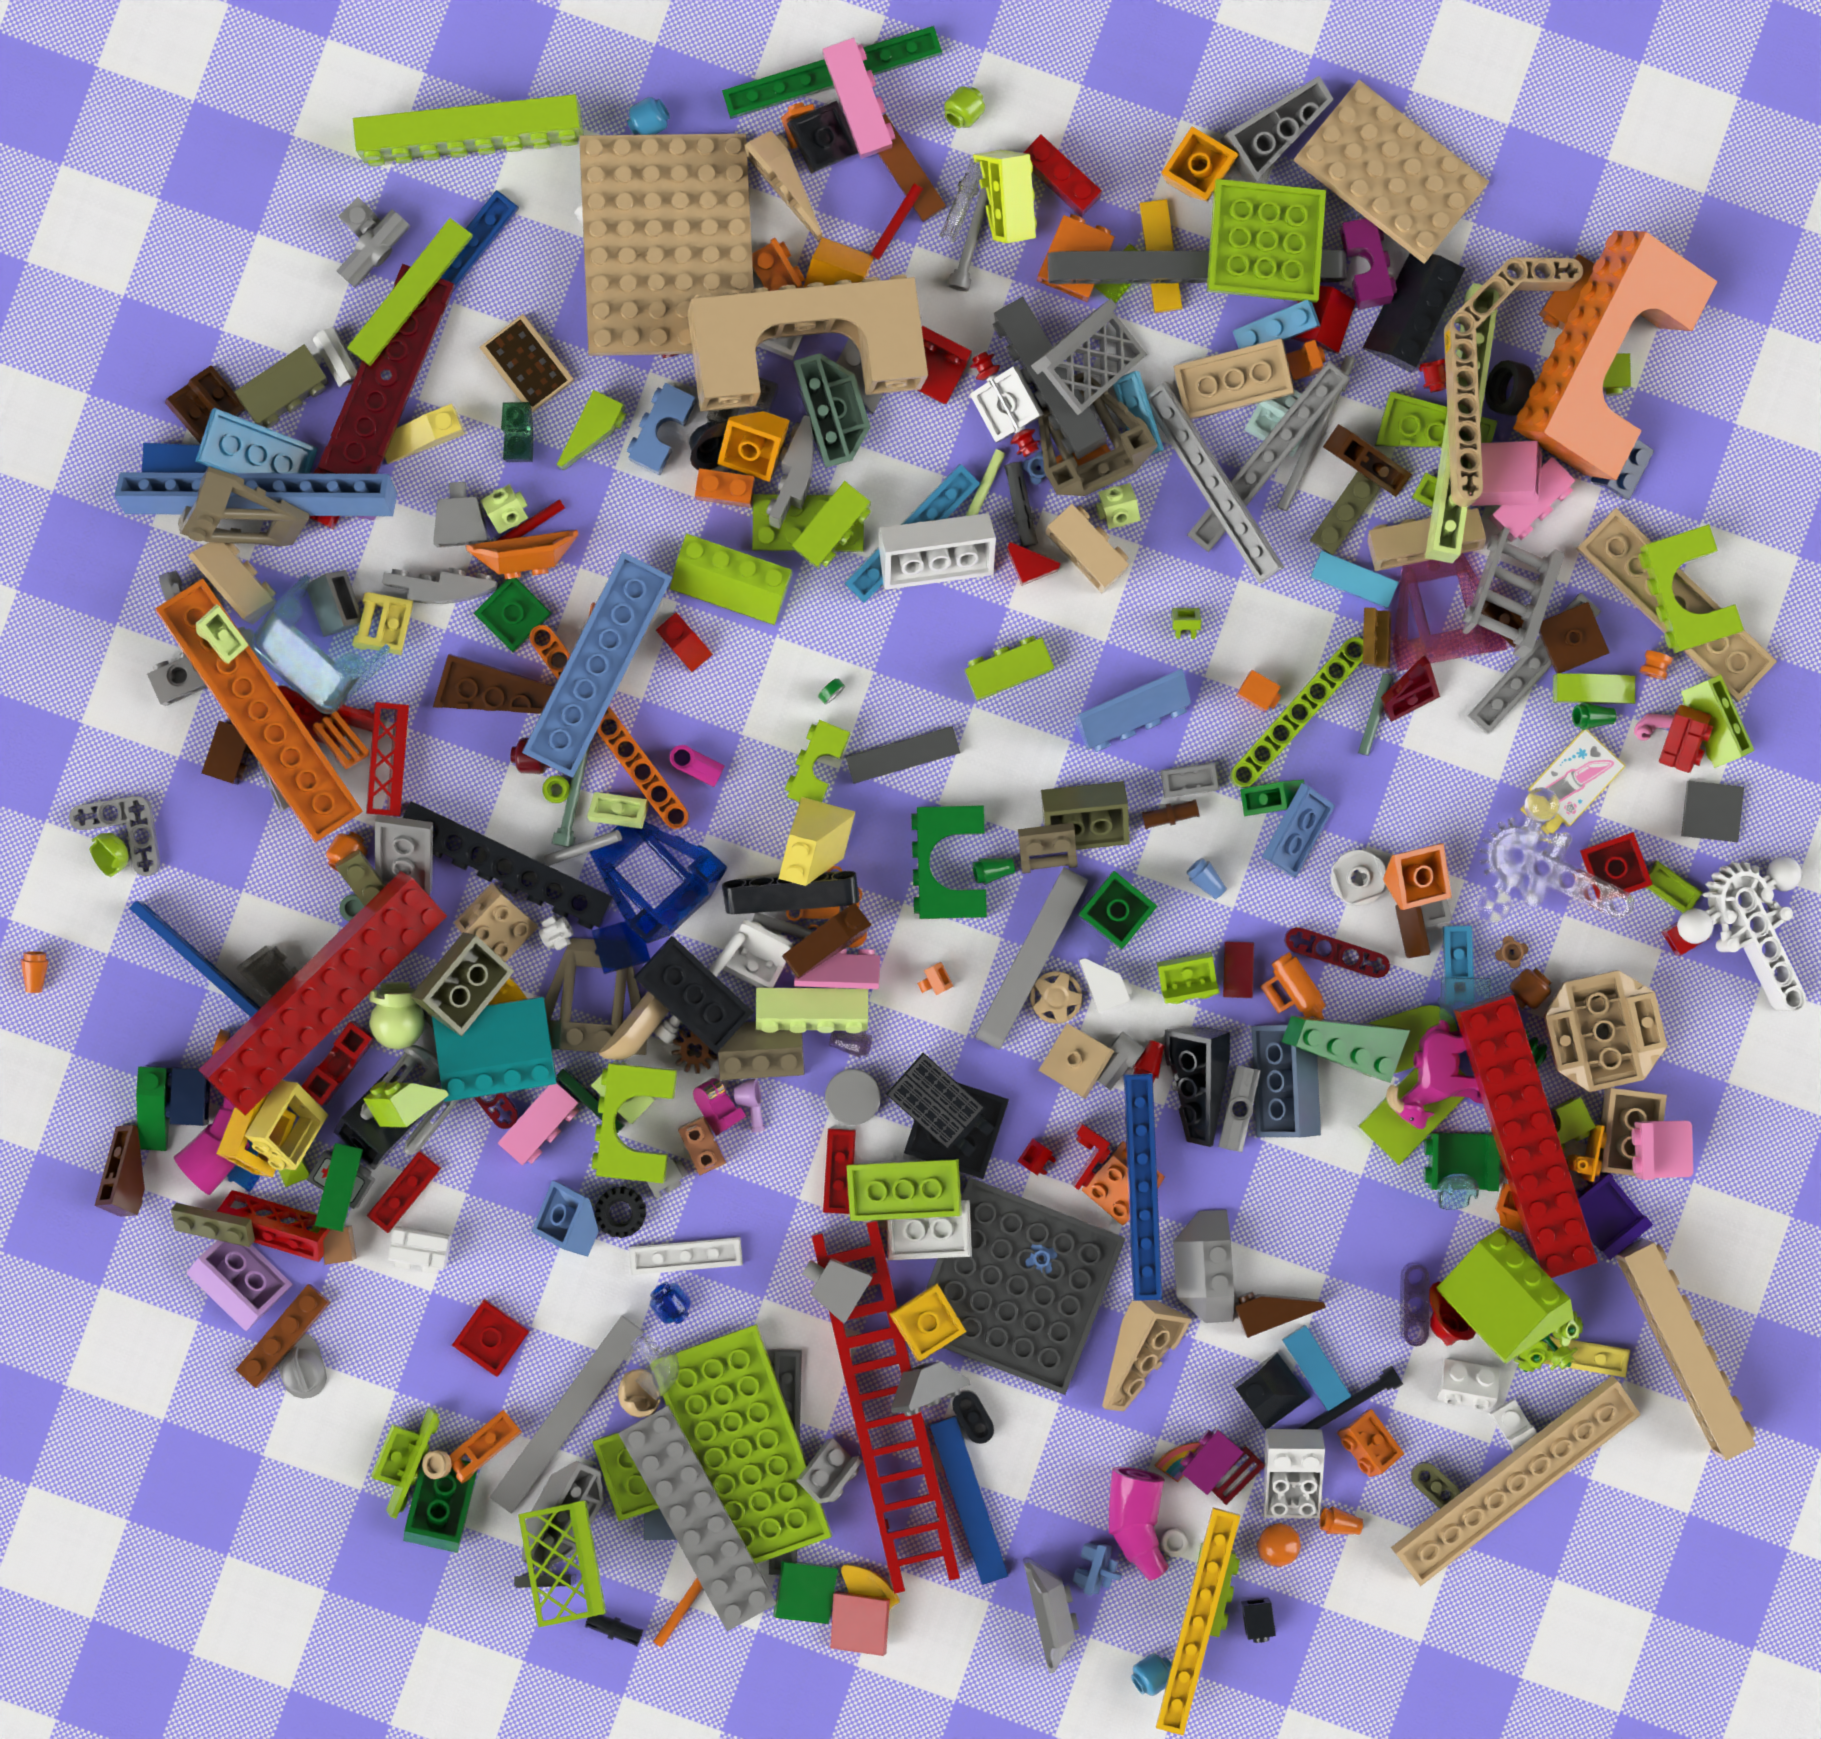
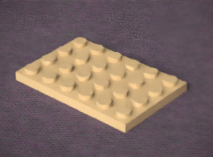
(1391, 171)

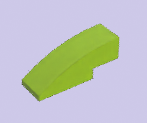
(1593, 688)

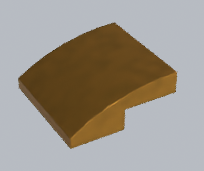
(1377, 638)

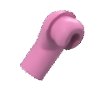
(1649, 723)

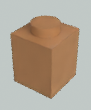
(339, 1246)

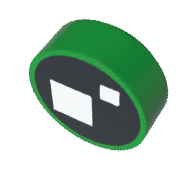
(831, 691)

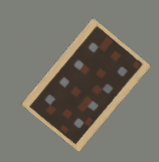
(526, 363)

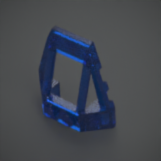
(685, 900)

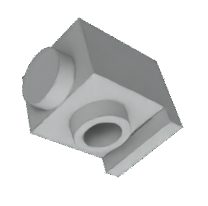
(359, 218)
(674, 1172)

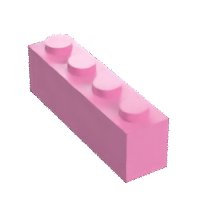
(857, 97)

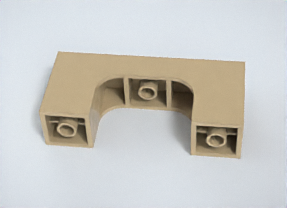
(873, 313)

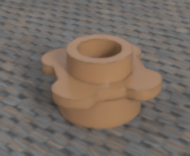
(1519, 951)

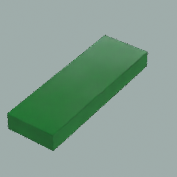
(338, 1187)

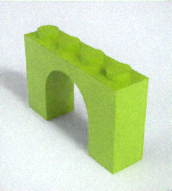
(1683, 627)
(614, 1156)

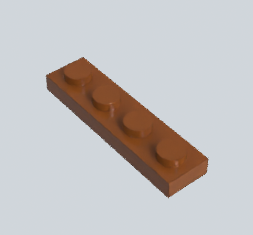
(283, 1336)

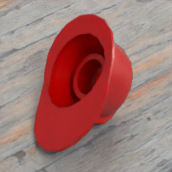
(1446, 1321)

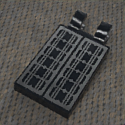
(939, 1104)

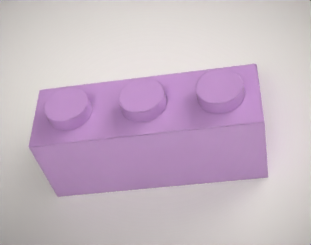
(239, 1281)

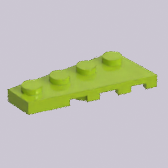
(1419, 423)

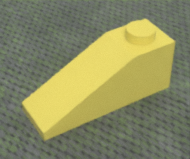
(424, 433)

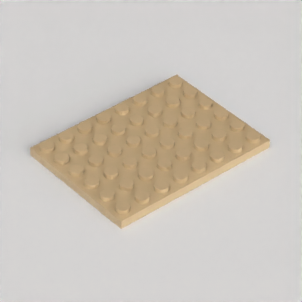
(659, 229)

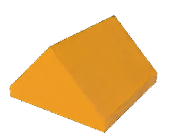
(837, 262)

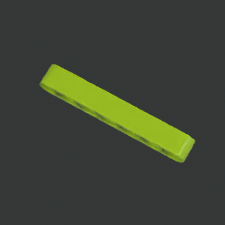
(1286, 719)

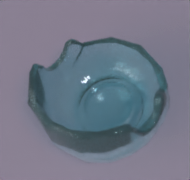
(1455, 1191)

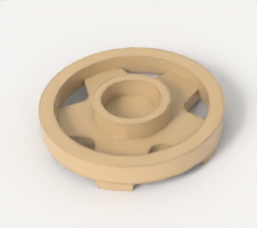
(1056, 997)

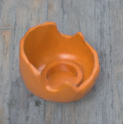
(1278, 1545)

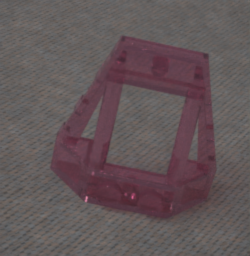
(1443, 645)

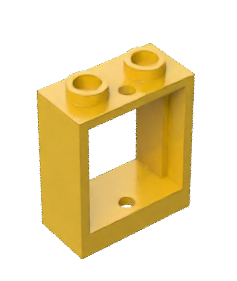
(234, 1140)

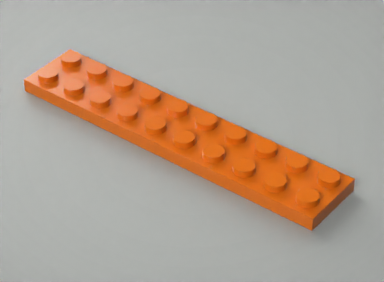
(262, 718)

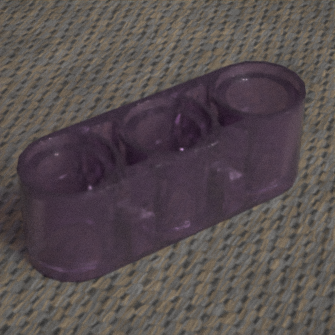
(1421, 1316)

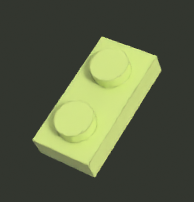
(618, 810)

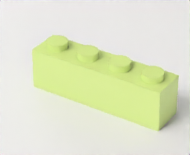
(812, 1009)

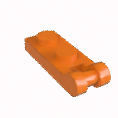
(484, 1445)

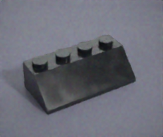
(1415, 310)

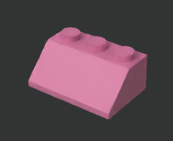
(845, 971)

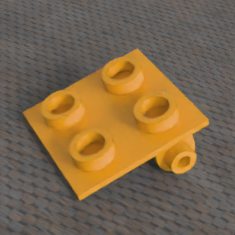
(1589, 1164)

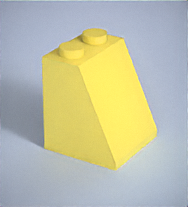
(815, 841)

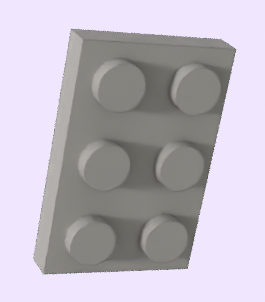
(404, 847)

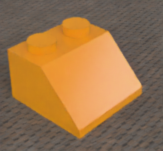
(1198, 164)
(753, 444)

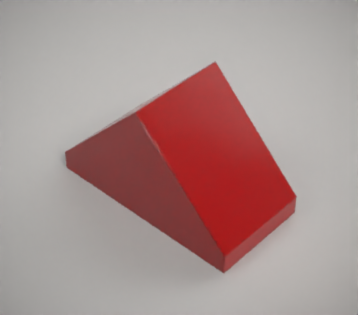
(1030, 565)

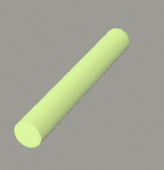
(986, 483)

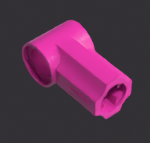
(699, 766)

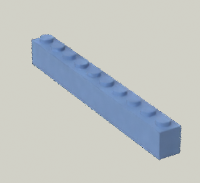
(309, 492)

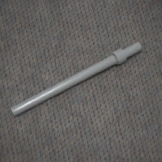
(1312, 443)

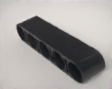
(774, 894)

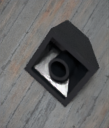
(1271, 1391)

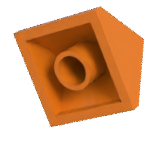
(1418, 876)

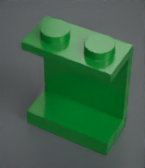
(1464, 1154)

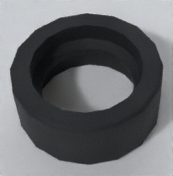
(1497, 386)

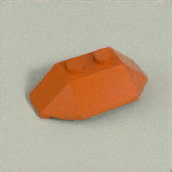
(523, 553)

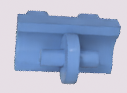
(1092, 1579)

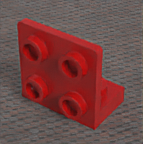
(945, 365)
(1089, 1138)

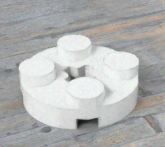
(1344, 869)

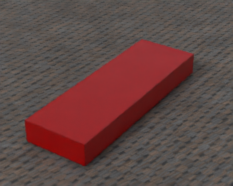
(838, 1155)
(404, 1191)

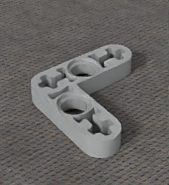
(125, 816)

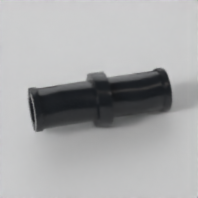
(615, 1629)

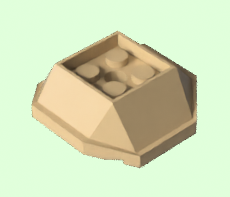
(1633, 1025)

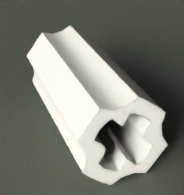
(336, 356)

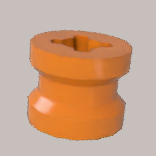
(1656, 665)

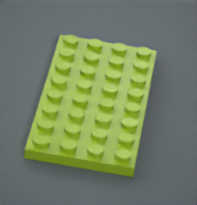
(746, 1442)

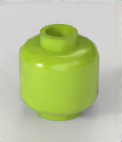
(964, 107)

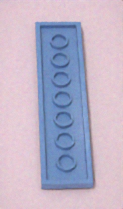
(597, 664)

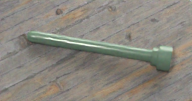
(564, 835)

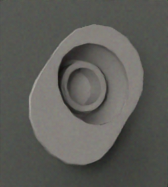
(303, 1369)

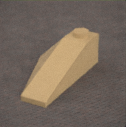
(773, 161)
(1143, 1339)

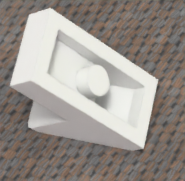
(1513, 1424)

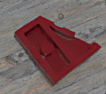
(1411, 690)

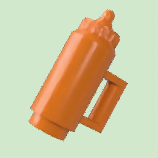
(1297, 985)

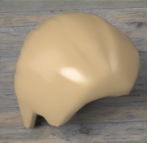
(634, 1397)

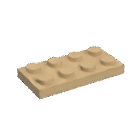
(1234, 379)

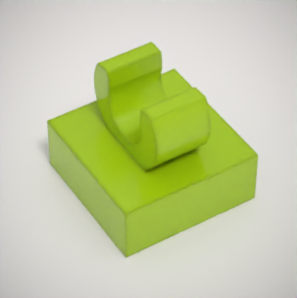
(1186, 620)

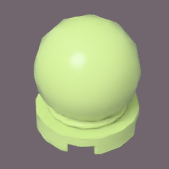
(396, 1018)

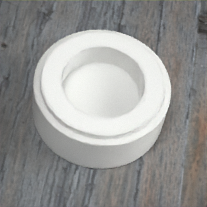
(1174, 1542)

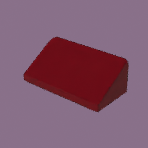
(1238, 969)

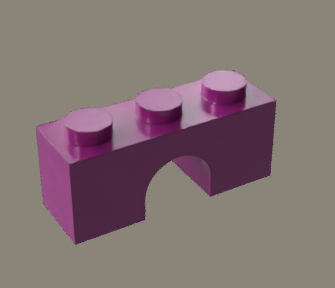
(1364, 240)

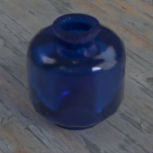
(670, 1303)

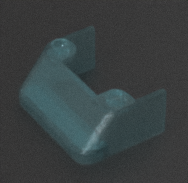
(304, 664)

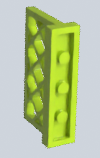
(587, 1563)

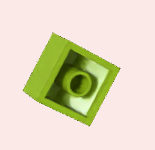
(401, 1103)

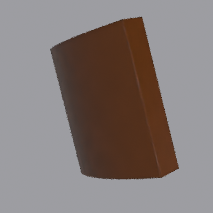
(198, 398)

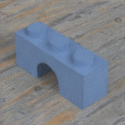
(669, 405)

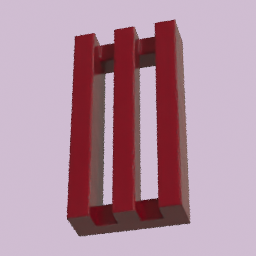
(1244, 1481)

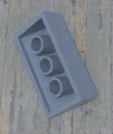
(1286, 1086)

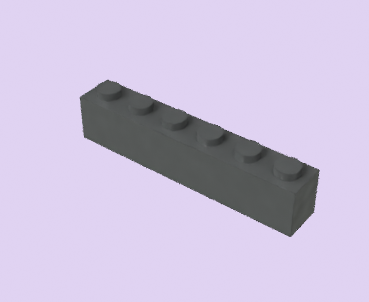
(1027, 344)

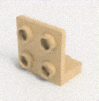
(496, 922)

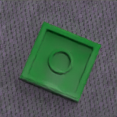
(512, 613)
(805, 1592)

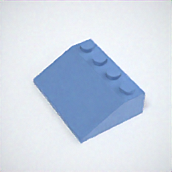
(1133, 710)

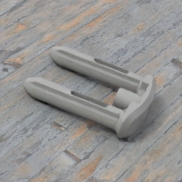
(420, 1056)

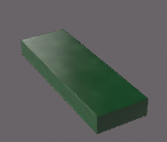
(584, 1095)

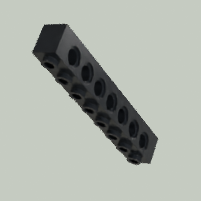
(598, 901)

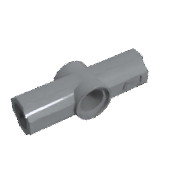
(373, 248)
(1244, 1090)

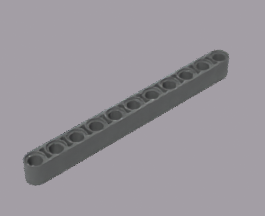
(1155, 267)

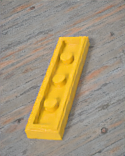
(1158, 237)

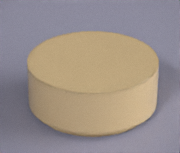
(436, 1464)

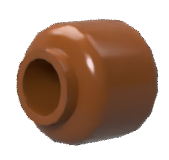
(1530, 988)

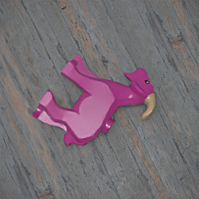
(1437, 1076)

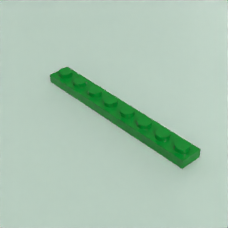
(816, 76)

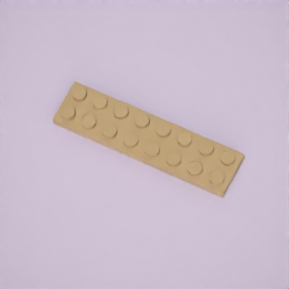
(1614, 552)

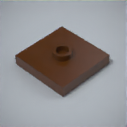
(1572, 638)

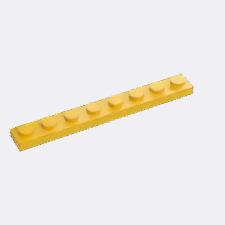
(1197, 1621)

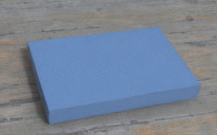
(1298, 830)

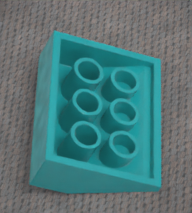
(498, 1053)

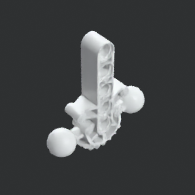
(1735, 879)

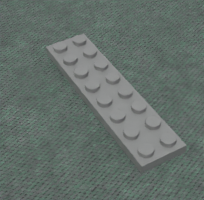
(697, 1518)

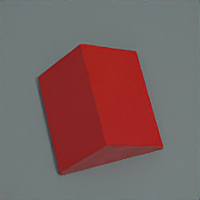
(1333, 314)

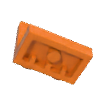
(1110, 1185)

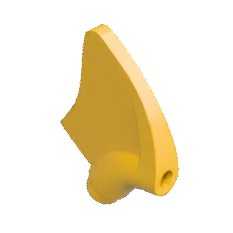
(866, 1582)

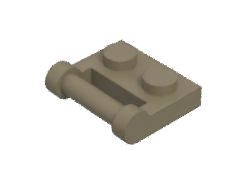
(1046, 841)

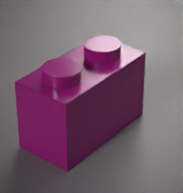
(1210, 1460)

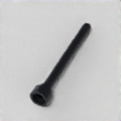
(1387, 1380)

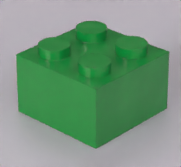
(1117, 910)

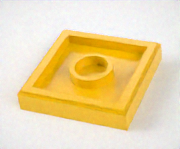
(927, 1322)

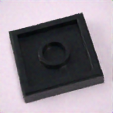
(823, 137)

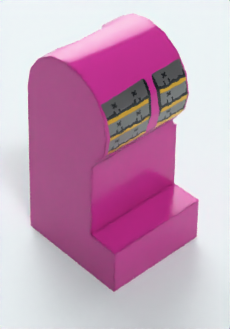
(717, 1106)

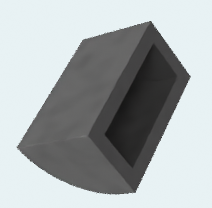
(334, 602)

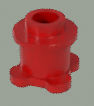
(1434, 375)

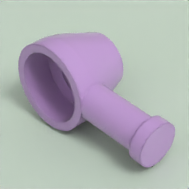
(749, 1095)

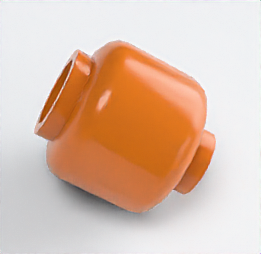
(343, 846)

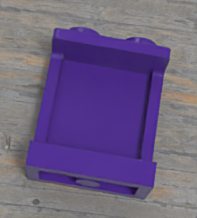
(1610, 1215)

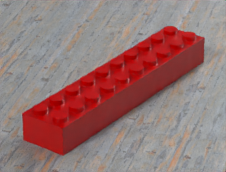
(322, 993)
(1525, 1135)

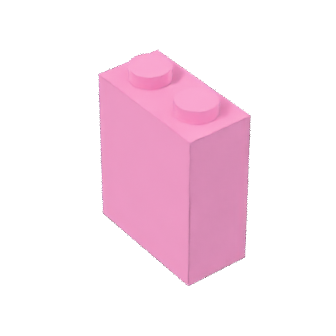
(1510, 473)

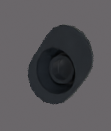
(706, 445)

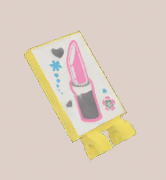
(1577, 778)

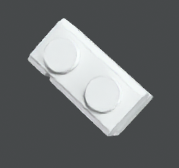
(419, 1248)

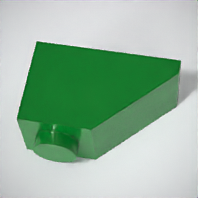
(1269, 797)

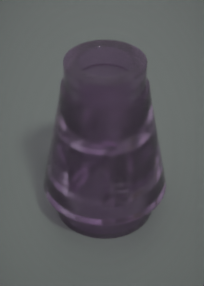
(854, 1044)

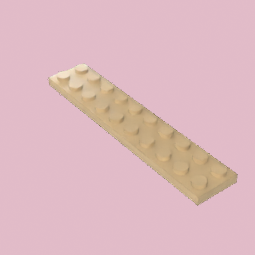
(1516, 1480)

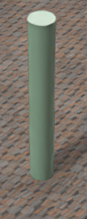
(1375, 715)

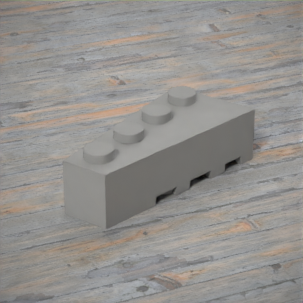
(1273, 130)

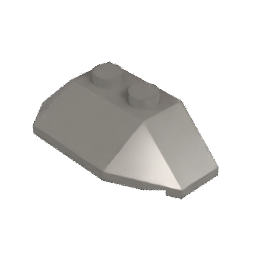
(1205, 1267)
(566, 1486)
(1052, 1612)

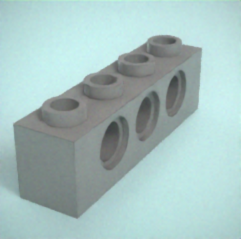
(164, 681)

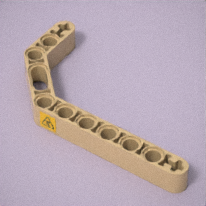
(1468, 367)

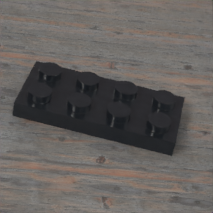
(693, 994)

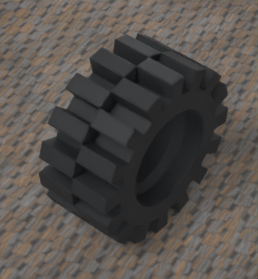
(614, 1228)

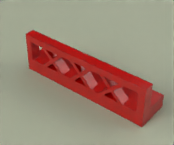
(396, 763)
(273, 1233)

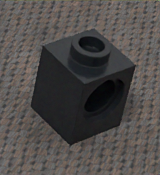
(1258, 1619)

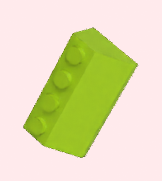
(730, 579)

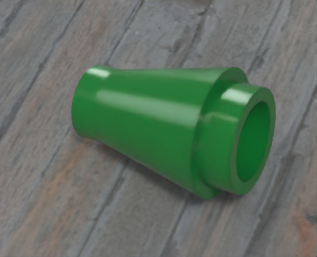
(1591, 716)
(991, 869)

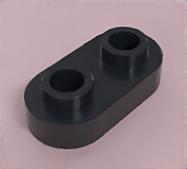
(972, 1416)

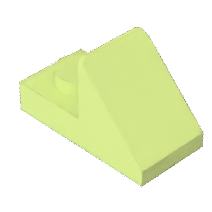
(221, 634)

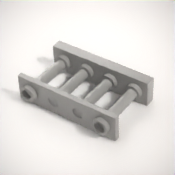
(1539, 590)

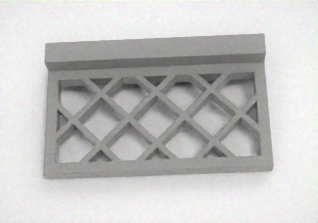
(1071, 343)

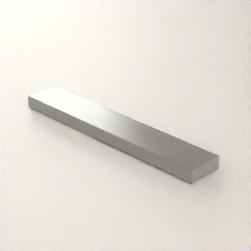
(1517, 681)

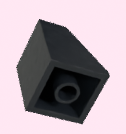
(368, 1135)

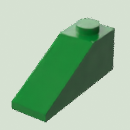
(151, 1107)

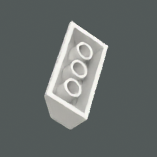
(937, 551)

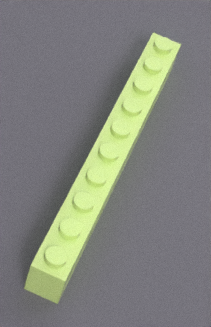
(1448, 518)

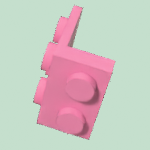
(1662, 1149)

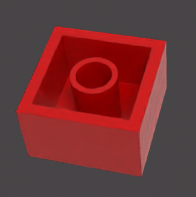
(1617, 863)

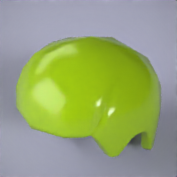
(109, 853)

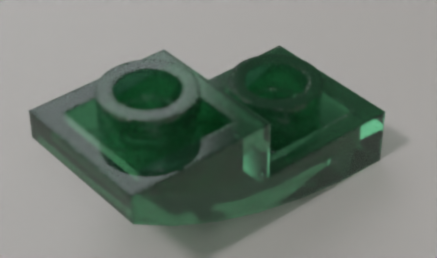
(518, 430)

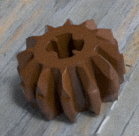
(692, 1059)

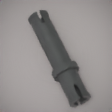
(1021, 506)

